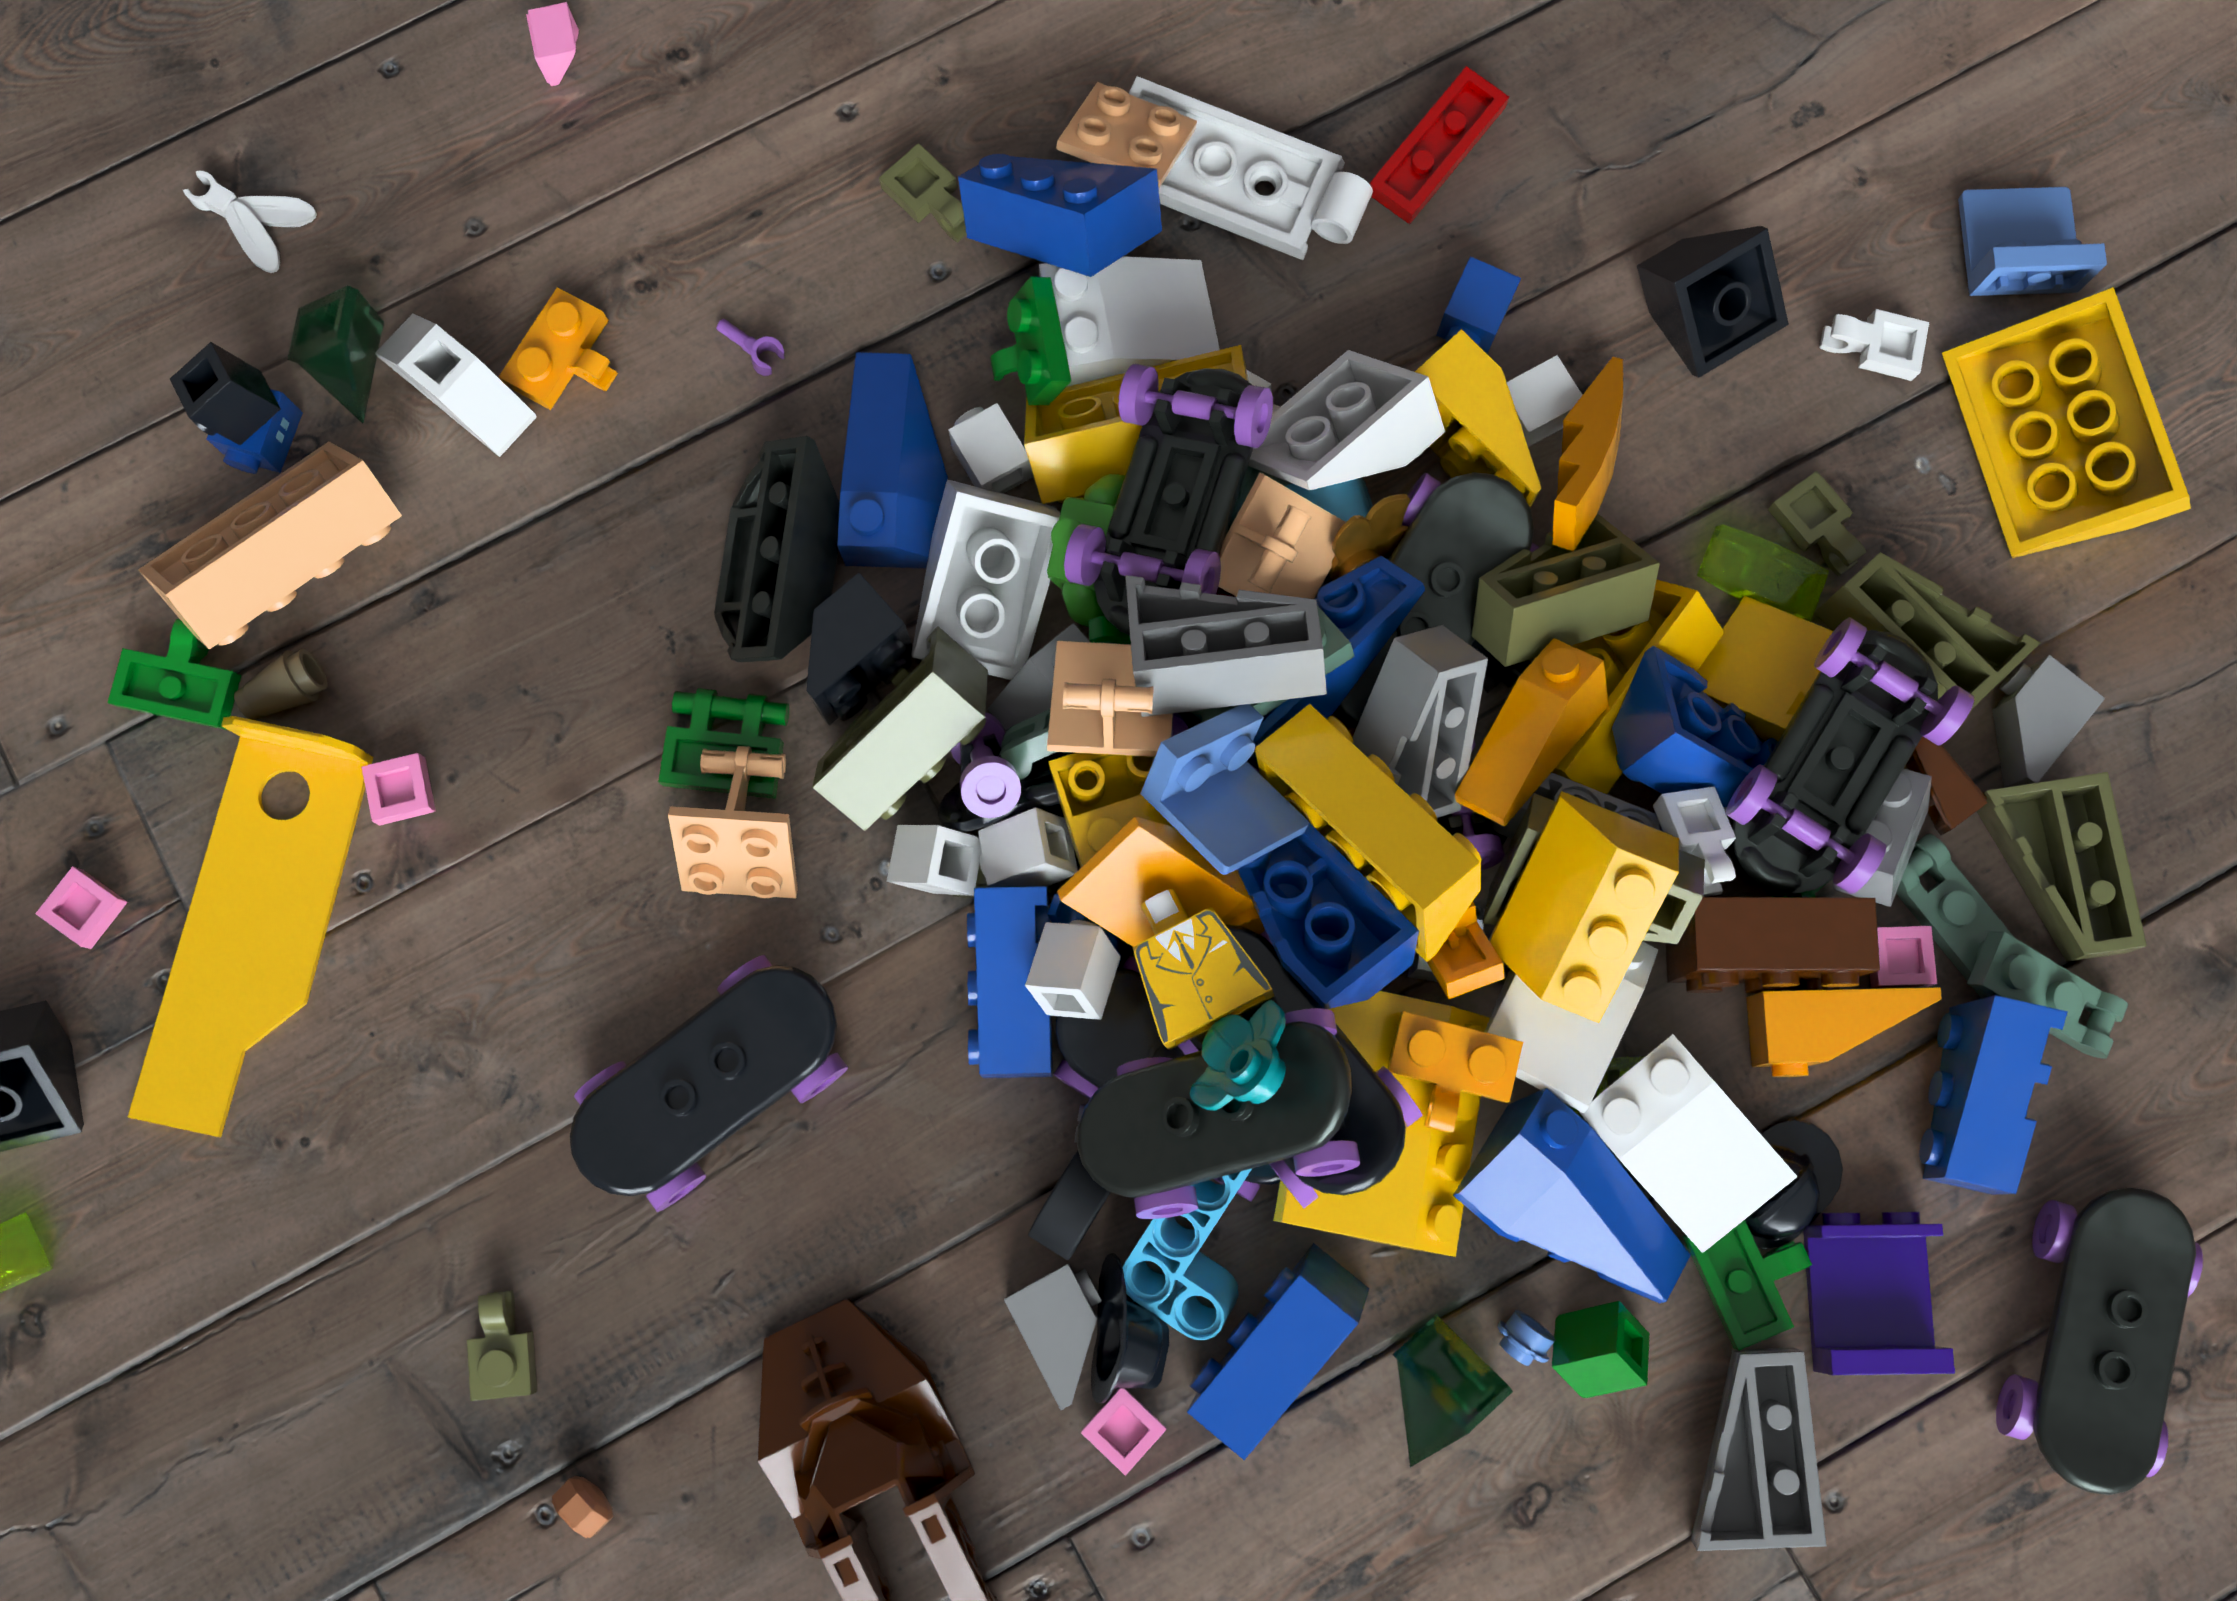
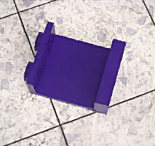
(1872, 1296)

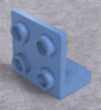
(2024, 242)
(1216, 796)

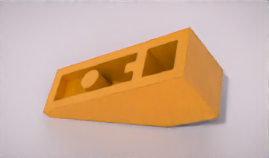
(1534, 730)
(1817, 1025)

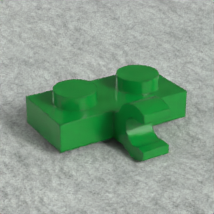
(1039, 346)
(176, 683)
(1744, 1286)

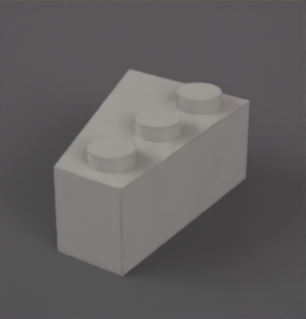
(1222, 648)
(1425, 714)
(1762, 1459)

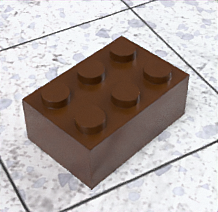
(1776, 944)

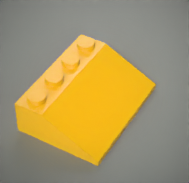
(2066, 427)
(1416, 1199)

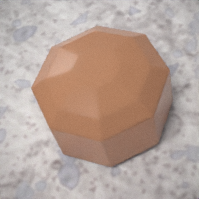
(582, 1506)

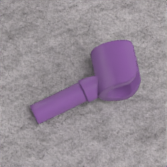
(752, 346)

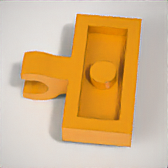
(558, 349)
(1454, 1062)

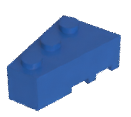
(1012, 1026)
(1985, 1091)

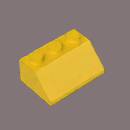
(1584, 904)

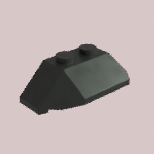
(778, 552)

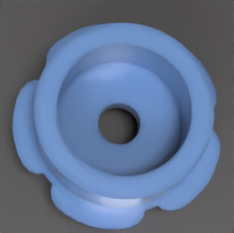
(1525, 1338)

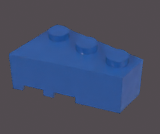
(1061, 210)
(1277, 1350)

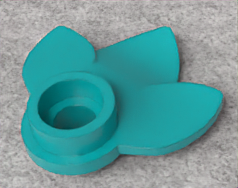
(1241, 1059)

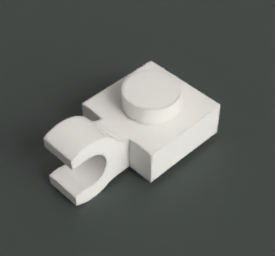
(1886, 342)
(1702, 831)

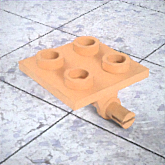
(1126, 131)
(1278, 543)
(1099, 705)
(735, 847)

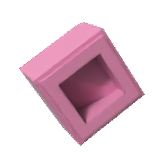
(553, 39)

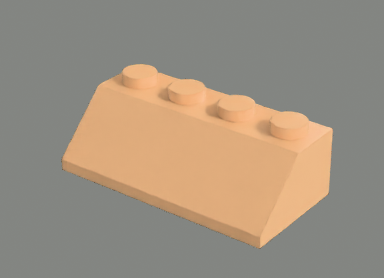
(272, 544)

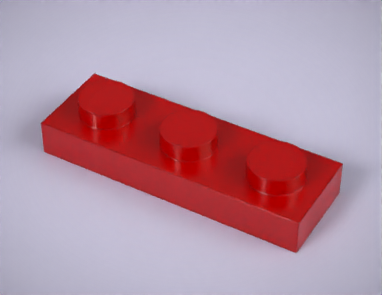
(1438, 144)

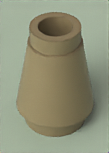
(283, 684)

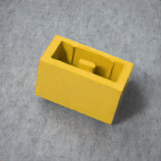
(1101, 797)

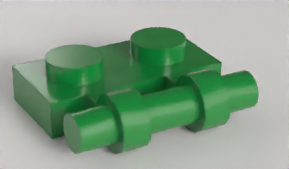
(684, 745)

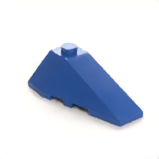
(889, 467)
(1367, 610)
(1679, 736)
(1328, 921)
(1563, 1190)

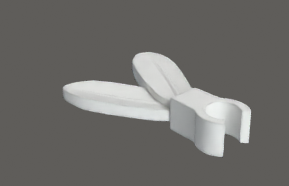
(250, 214)

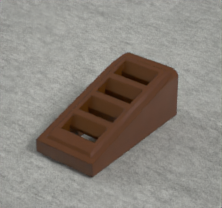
(1952, 791)

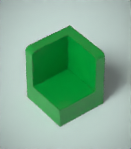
(1601, 1350)

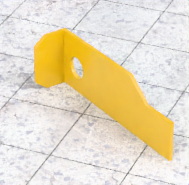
(250, 923)

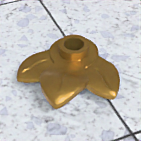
(1369, 537)

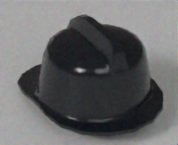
(1819, 1174)
(1129, 1339)

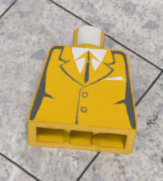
(1194, 970)

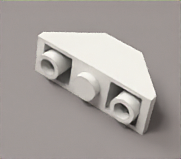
(456, 382)

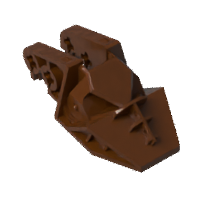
(850, 1419)

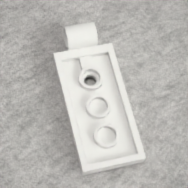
(1232, 154)

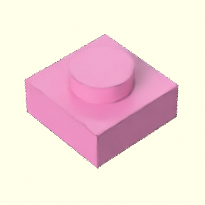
(398, 789)
(81, 907)
(1905, 958)
(1123, 1430)

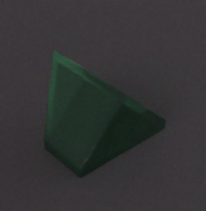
(338, 344)
(1443, 1389)

